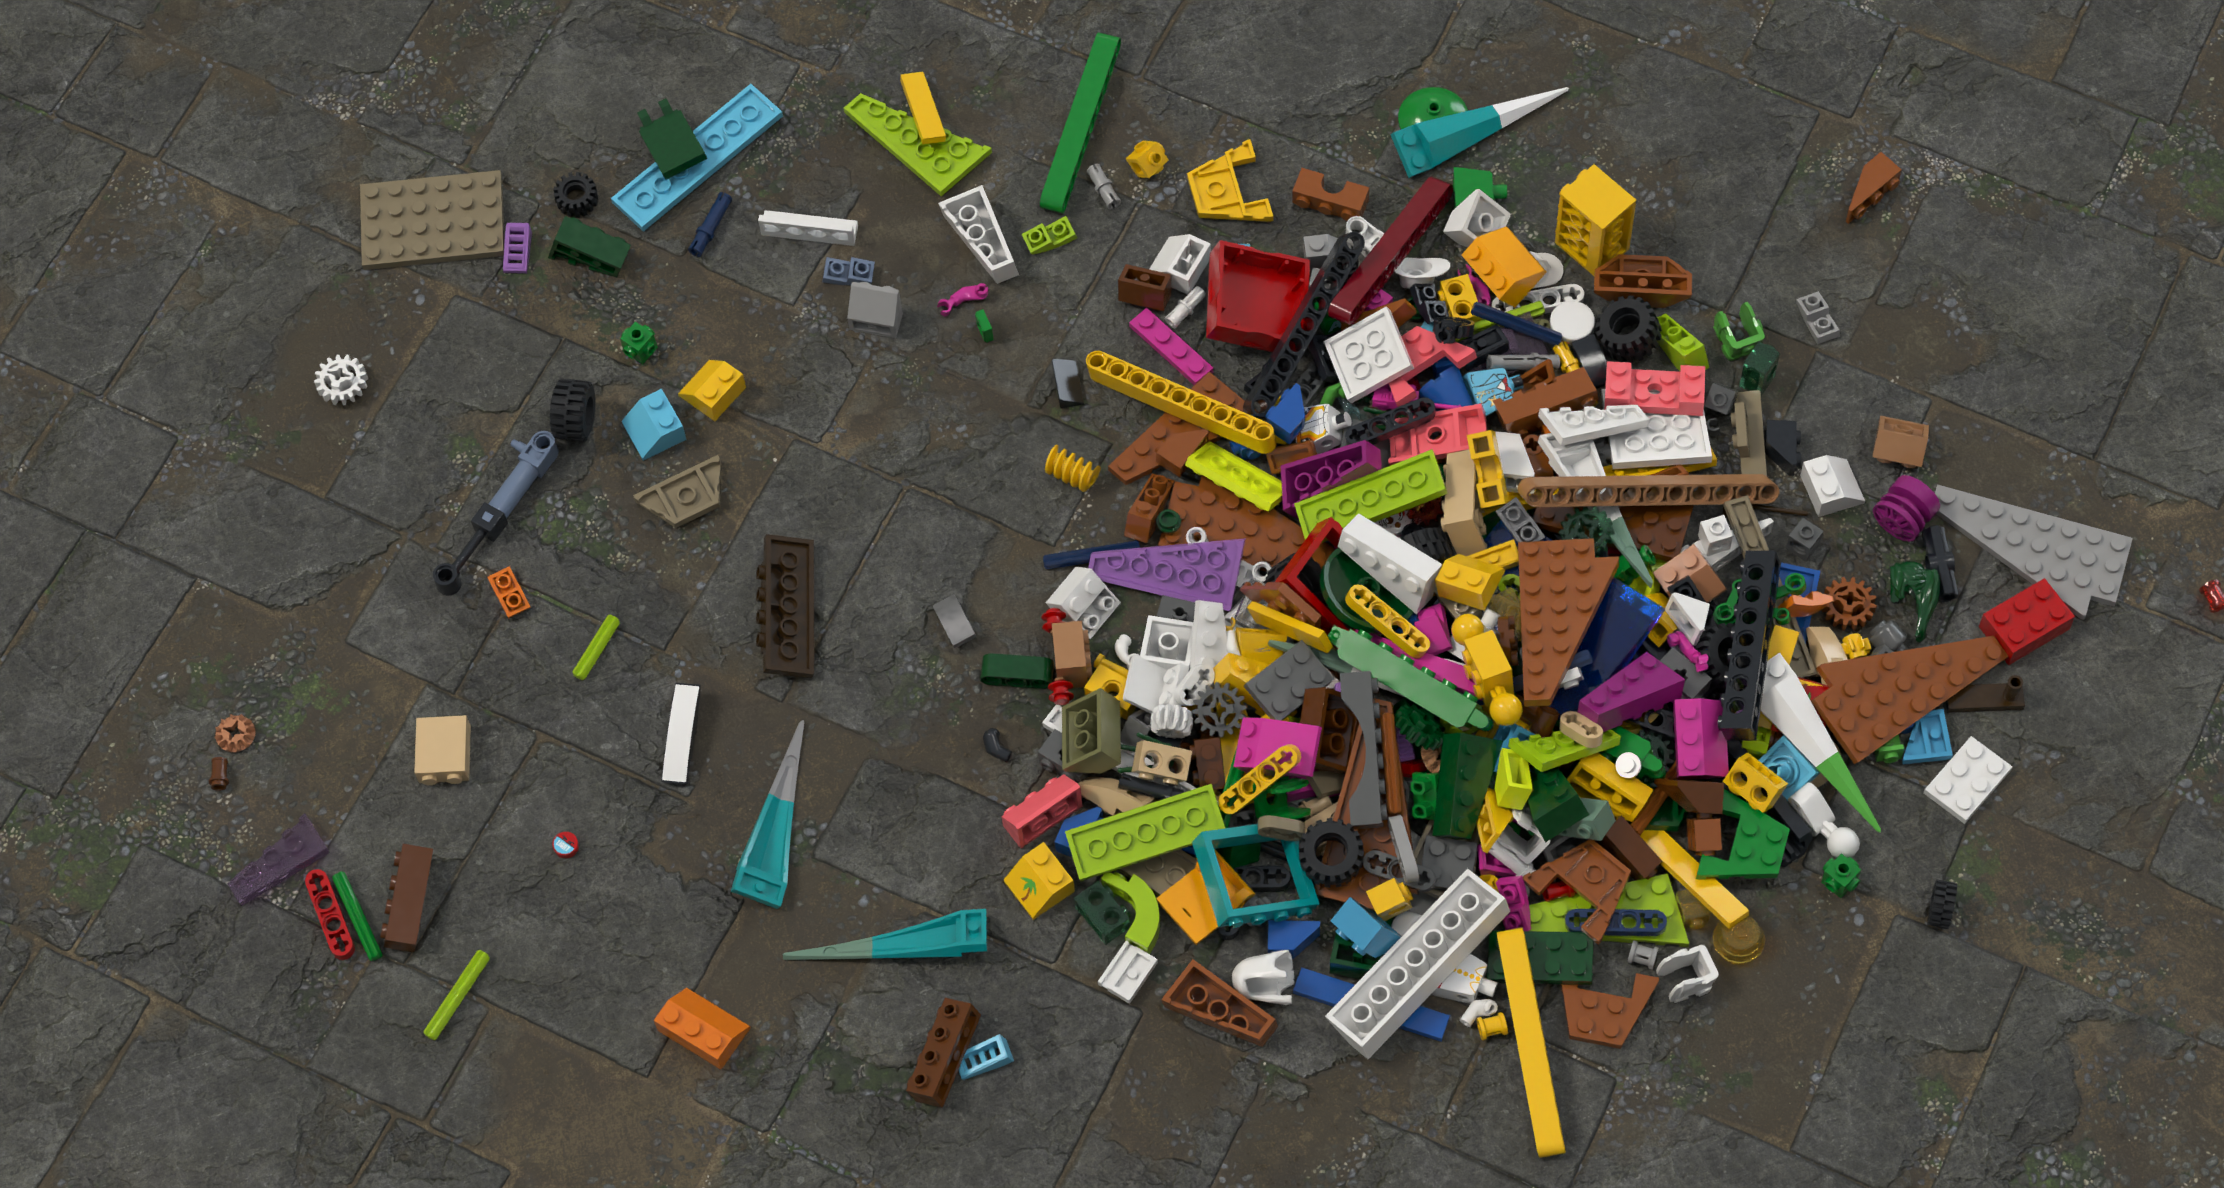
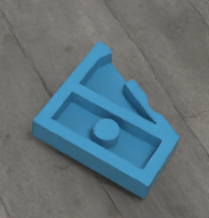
(1929, 740)

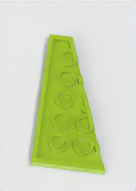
(937, 164)
(1638, 895)

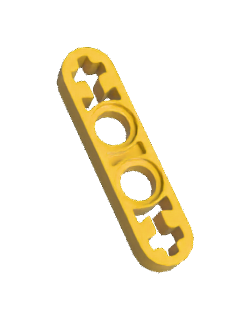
(1390, 618)
(1260, 780)

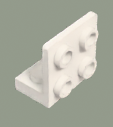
(1152, 685)

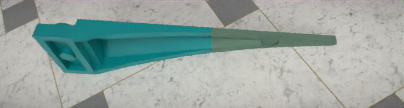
(940, 937)

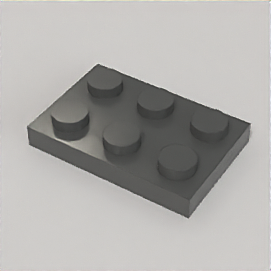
(1282, 684)

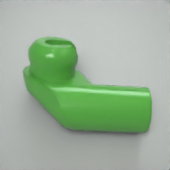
(1331, 393)

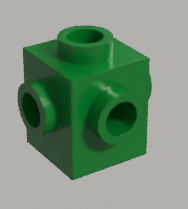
(638, 342)
(1841, 875)

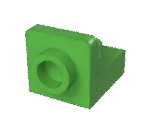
(1890, 751)

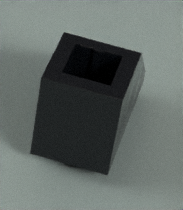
(1781, 444)

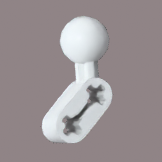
(1819, 818)

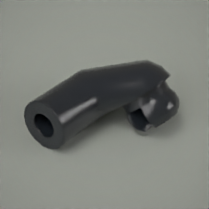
(993, 747)

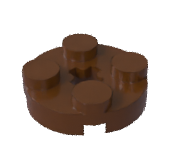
(1507, 640)

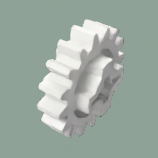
(342, 381)

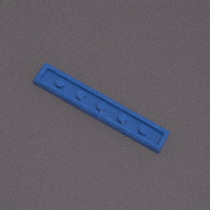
(1332, 990)

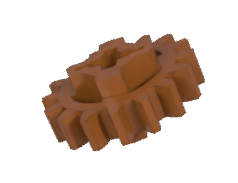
(1861, 603)

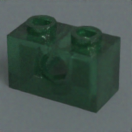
(1759, 368)

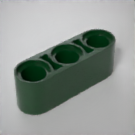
(1017, 671)

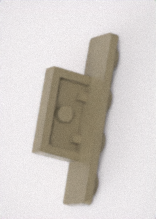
(1750, 432)

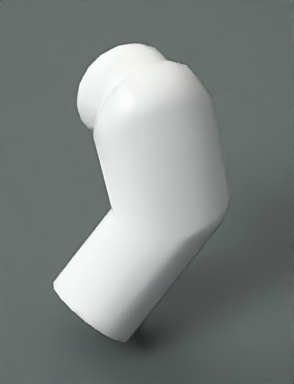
(1478, 1008)

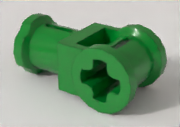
(1626, 570)

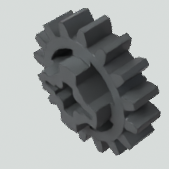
(1218, 696)

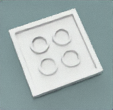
(1368, 354)

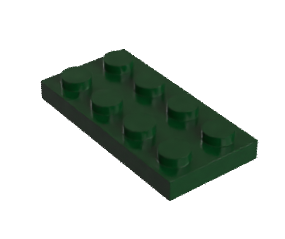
(1552, 957)

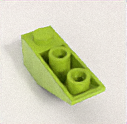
(1680, 345)

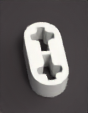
(1190, 681)

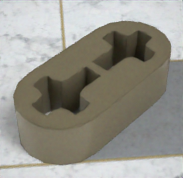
(1280, 828)

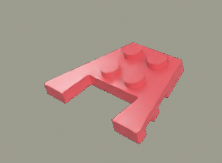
(1424, 352)

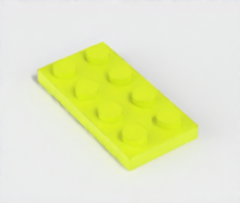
(1236, 475)

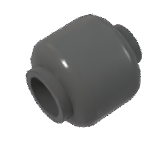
(1888, 634)

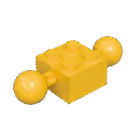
(1488, 668)

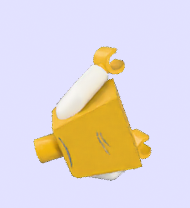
(1254, 643)

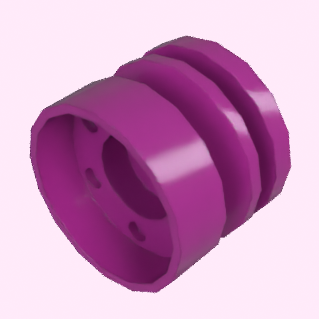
(1906, 508)

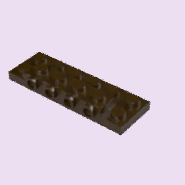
(786, 606)

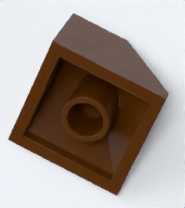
(1694, 795)

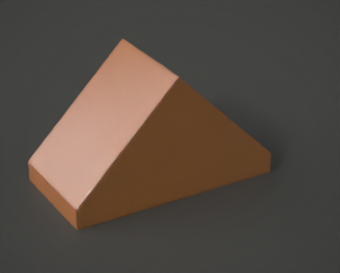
(1541, 373)

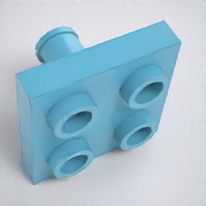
(1790, 765)

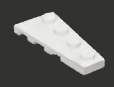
(1592, 423)
(1208, 638)

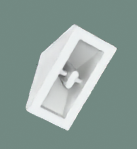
(1688, 615)

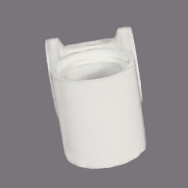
(1370, 233)

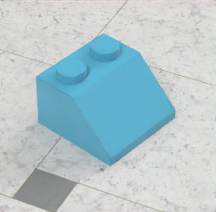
(653, 425)

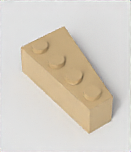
(1461, 505)

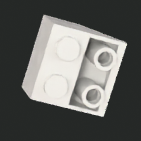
(1184, 259)
(1084, 599)

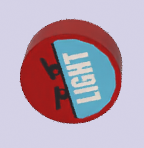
(565, 844)

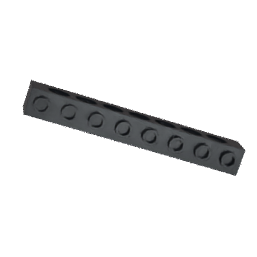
(1744, 725)

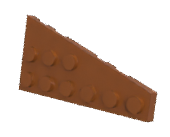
(1140, 456)

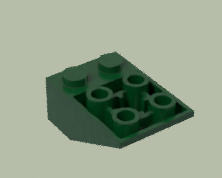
(1347, 961)

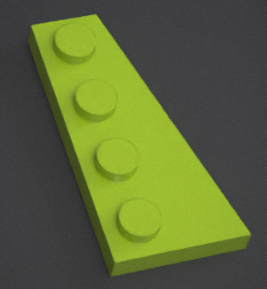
(1557, 749)

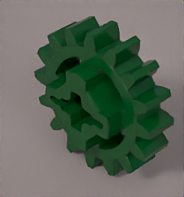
(1419, 727)

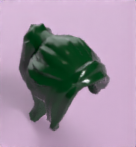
(1922, 585)

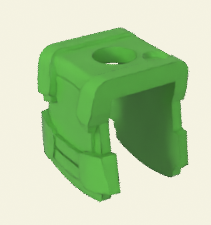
(1732, 349)

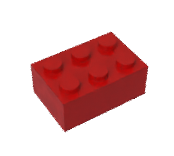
(2027, 620)

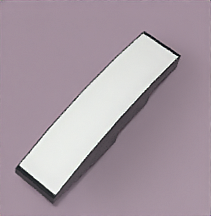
(681, 733)

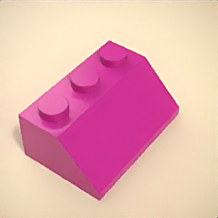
(1698, 742)

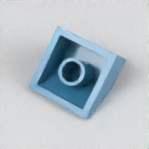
(1364, 928)

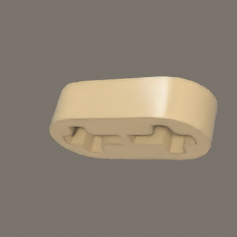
(1581, 729)

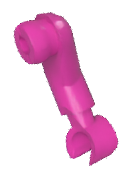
(1481, 290)
(966, 293)
(1678, 638)

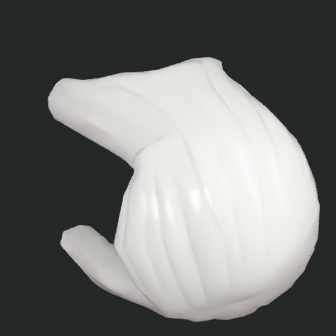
(1265, 977)

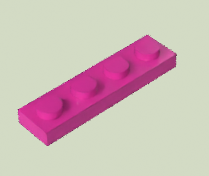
(1170, 346)

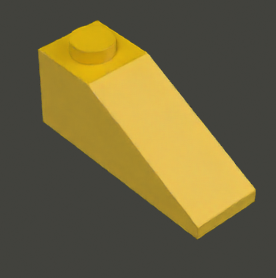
(1492, 820)

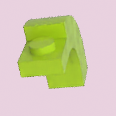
(1139, 895)

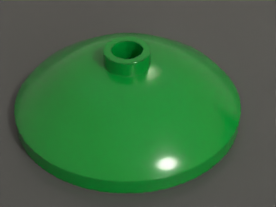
(1418, 106)

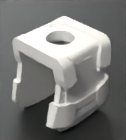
(1511, 840)
(1703, 966)

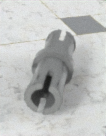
(1103, 186)

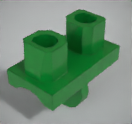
(1424, 793)

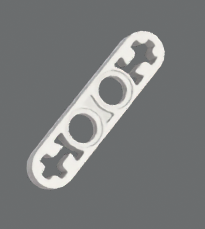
(1538, 295)

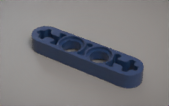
(1616, 927)

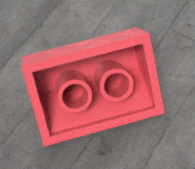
(1042, 810)

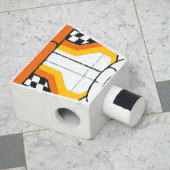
(1324, 426)

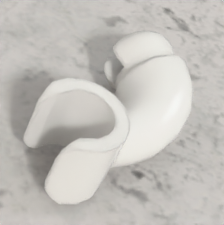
(1121, 649)

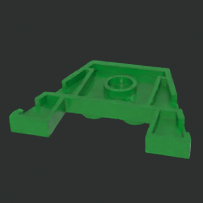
(1756, 845)

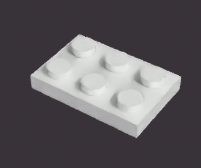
(1967, 779)

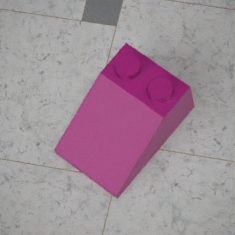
(1264, 736)

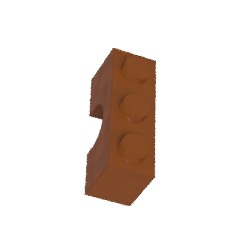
(1345, 204)

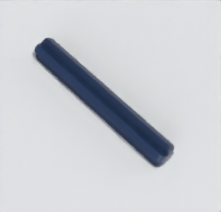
(1516, 323)
(1082, 555)

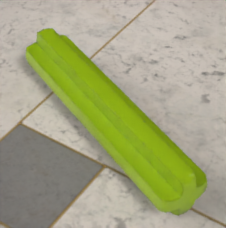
(596, 647)

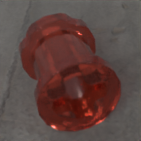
(2213, 595)

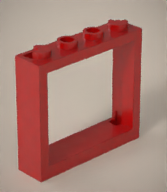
(1332, 531)

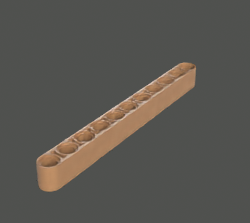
(1638, 488)

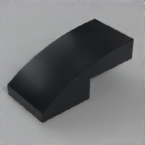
(1591, 358)

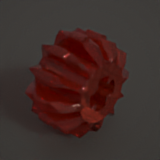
(1426, 513)

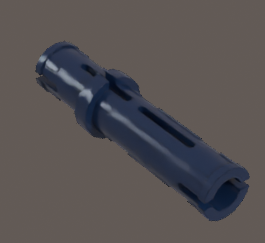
(706, 231)

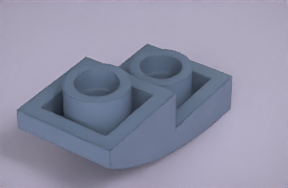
(846, 272)

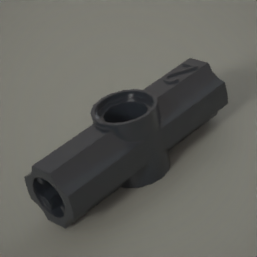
(1941, 559)

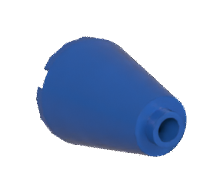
(1447, 389)

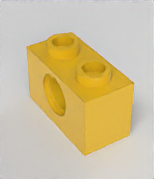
(1110, 681)
(1390, 899)

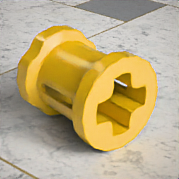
(1492, 1026)

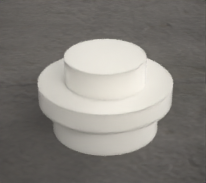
(1628, 765)

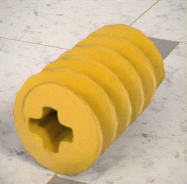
(1071, 471)

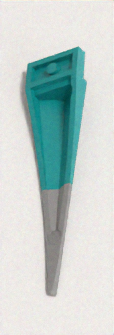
(765, 860)

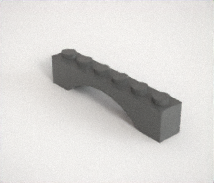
(1366, 802)

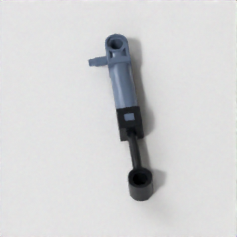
(492, 517)

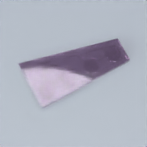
(291, 854)

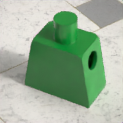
(1468, 180)

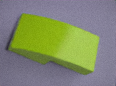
(1050, 237)

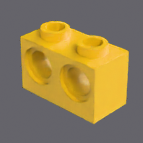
(1460, 303)
(1757, 776)

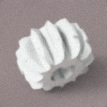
(1171, 721)

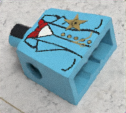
(1490, 385)

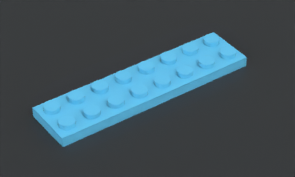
(721, 139)

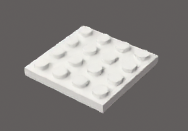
(1664, 442)

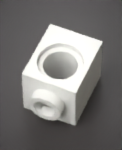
(1715, 535)

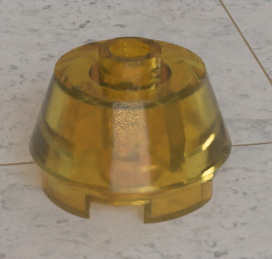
(1741, 942)

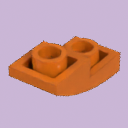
(508, 592)
(1806, 606)

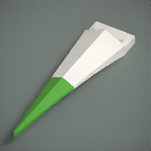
(1796, 718)

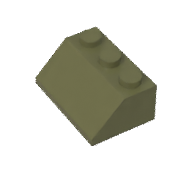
(1091, 733)

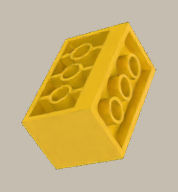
(1594, 219)

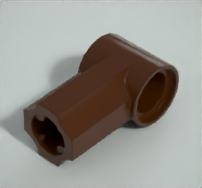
(1539, 718)

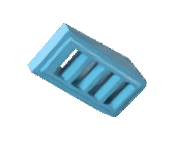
(987, 1065)

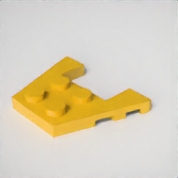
(1217, 189)

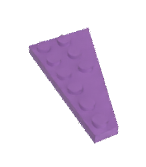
(1179, 571)

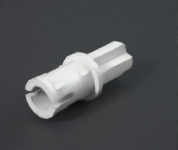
(1185, 307)

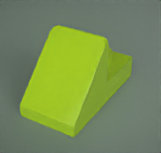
(1760, 746)

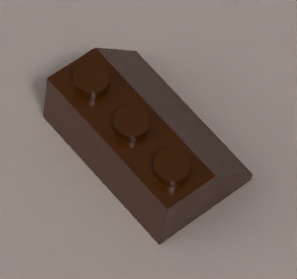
(1339, 727)

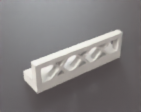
(808, 227)

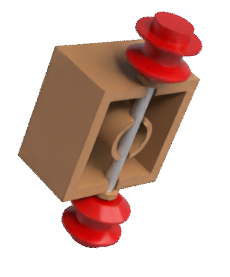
(1071, 655)

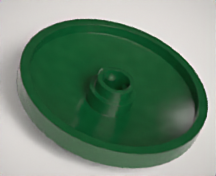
(1337, 578)

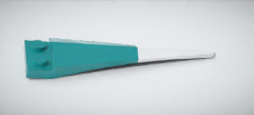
(1437, 140)

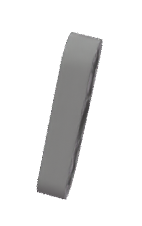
(1403, 849)

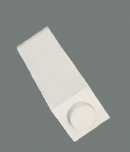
(1514, 460)

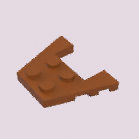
(1283, 600)
(1591, 874)
(1605, 1017)

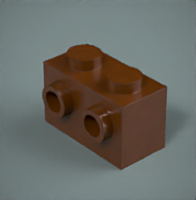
(1144, 287)
(1208, 762)

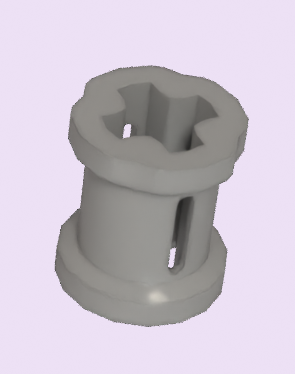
(1642, 955)

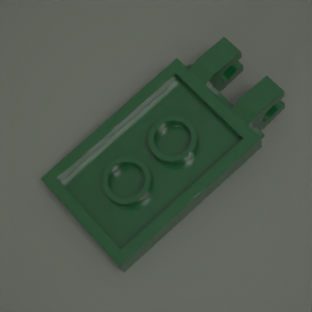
(670, 140)

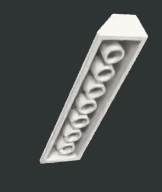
(1418, 963)

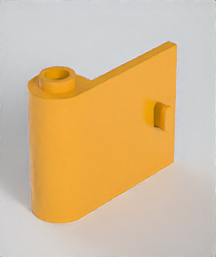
(1192, 896)

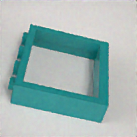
(1224, 913)

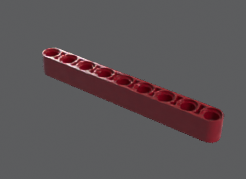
(1390, 251)

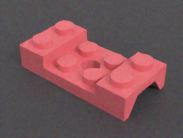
(1679, 391)
(1453, 424)

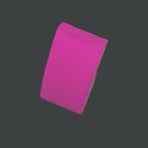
(1516, 896)

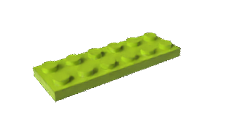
(1376, 494)
(1143, 832)

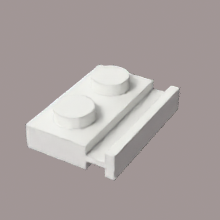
(1127, 972)

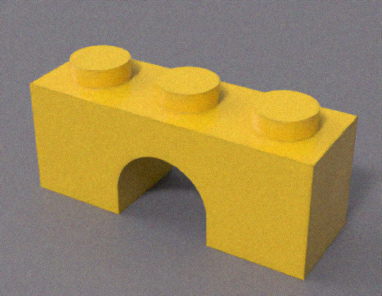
(1487, 460)

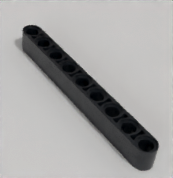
(1311, 317)

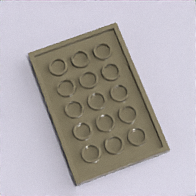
(432, 220)

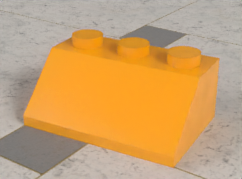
(1504, 265)

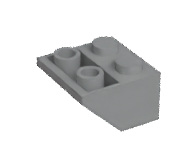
(874, 309)

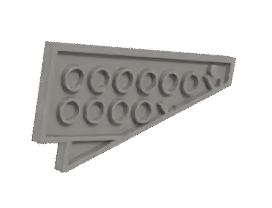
(2071, 556)

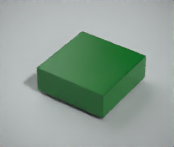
(984, 326)

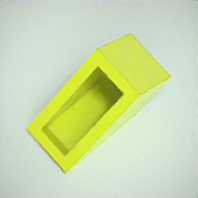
(1512, 780)

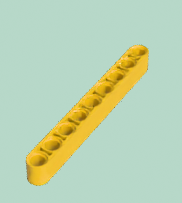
(1190, 406)
(1531, 1043)

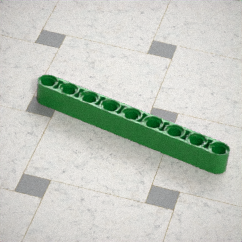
(1080, 123)

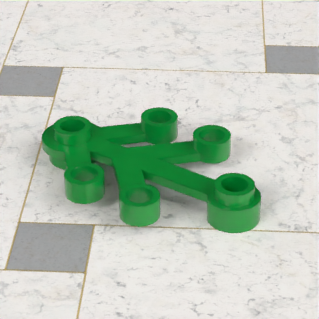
(1728, 607)

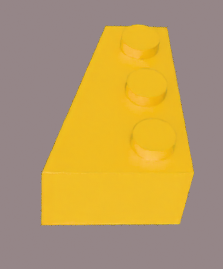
(1238, 671)
(1598, 779)

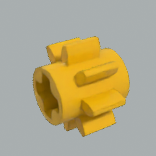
(1855, 646)

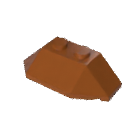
(1649, 277)

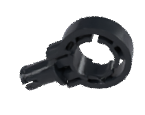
(1449, 328)

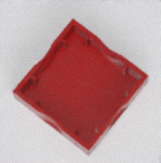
(1253, 295)

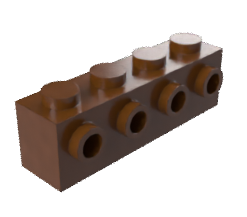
(408, 897)
(943, 1052)

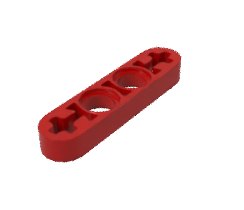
(329, 914)

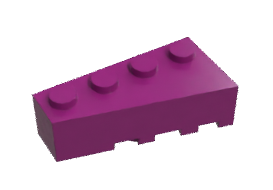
(1326, 471)
(1632, 691)

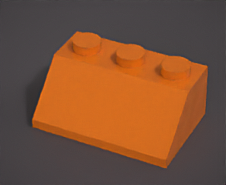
(701, 1027)

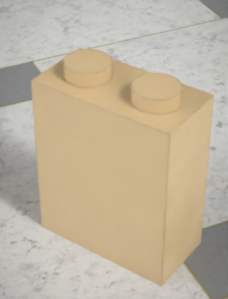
(442, 749)

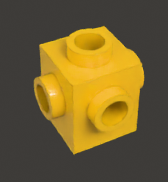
(1147, 159)

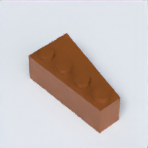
(1568, 390)
(1215, 1003)

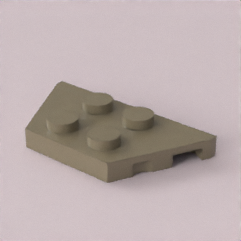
(685, 494)

